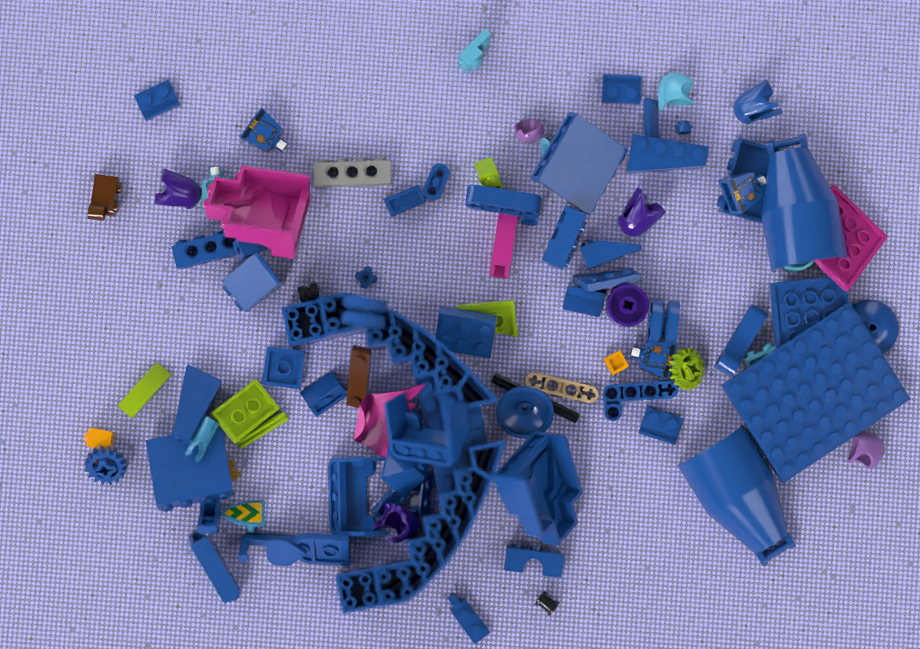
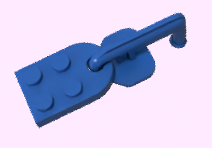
(306, 547)

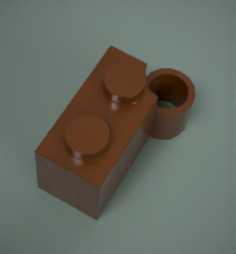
(104, 197)

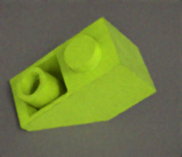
(488, 173)

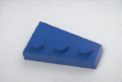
(604, 280)

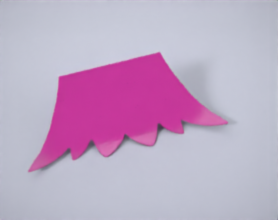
(371, 419)

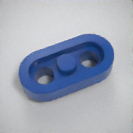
(436, 182)

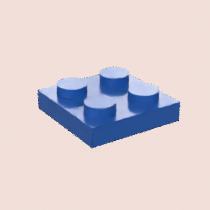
(283, 368)

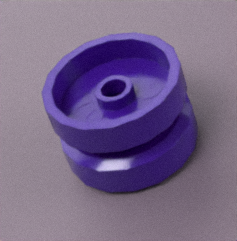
(638, 306)

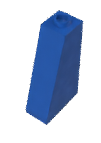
(196, 398)
(214, 566)

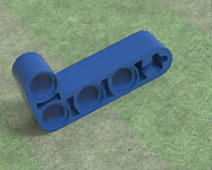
(505, 202)
(740, 341)
(640, 395)

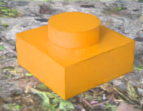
(616, 362)

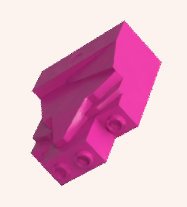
(261, 207)

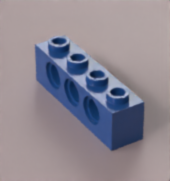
(181, 249)

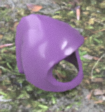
(866, 449)

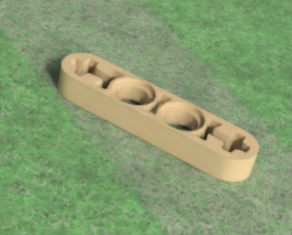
(562, 384)

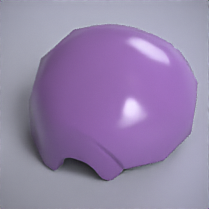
(529, 130)

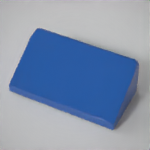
(650, 115)

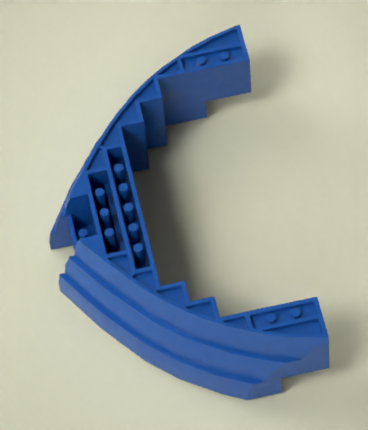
(460, 486)

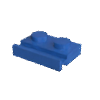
(621, 89)
(157, 100)
(660, 425)

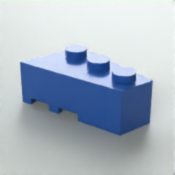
(564, 238)

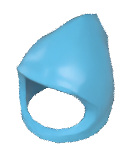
(674, 90)

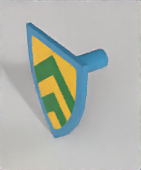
(247, 514)

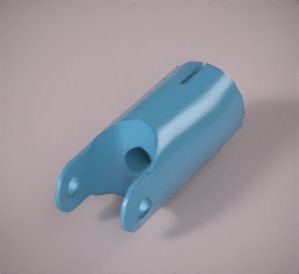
(202, 437)

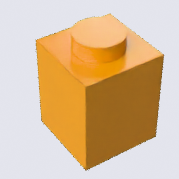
(99, 437)

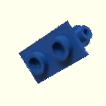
(421, 502)

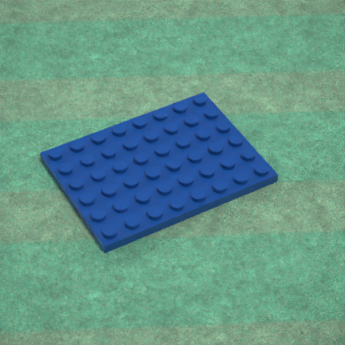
(815, 392)

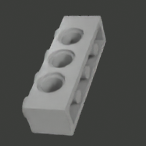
(382, 177)

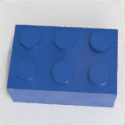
(466, 331)

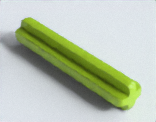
(263, 429)

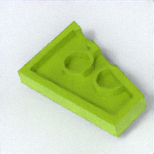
(505, 312)

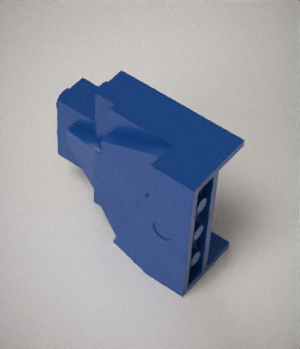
(541, 487)

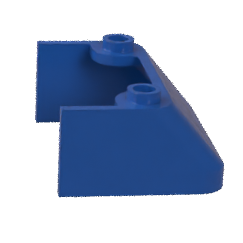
(425, 445)
(349, 496)

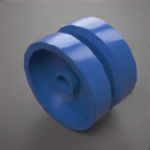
(364, 312)
(666, 321)

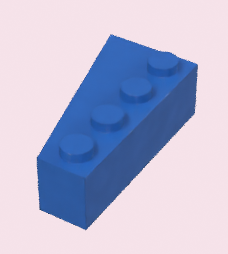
(663, 155)

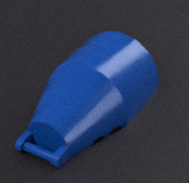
(799, 208)
(740, 493)

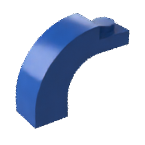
(209, 517)

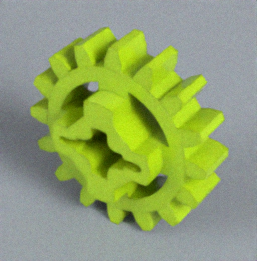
(687, 368)

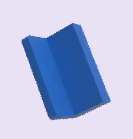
(583, 302)
(323, 394)

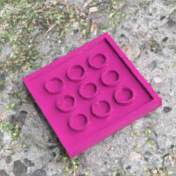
(862, 242)

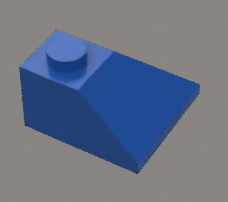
(402, 474)

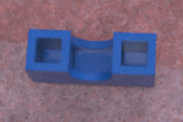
(551, 561)

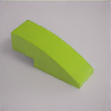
(144, 390)

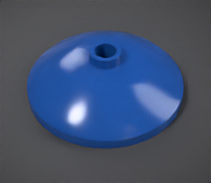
(883, 319)
(522, 421)

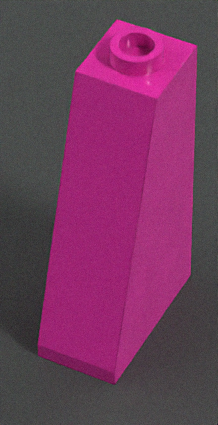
(503, 246)

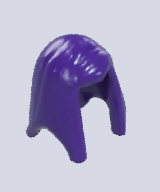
(179, 192)
(638, 216)
(400, 518)

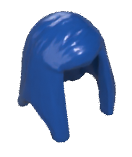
(755, 104)

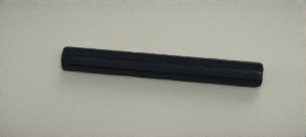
(558, 409)

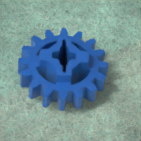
(107, 465)

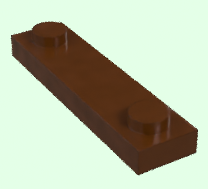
(358, 375)

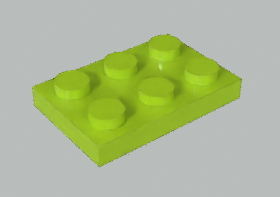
(245, 411)

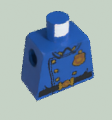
(264, 133)
(742, 190)
(655, 358)

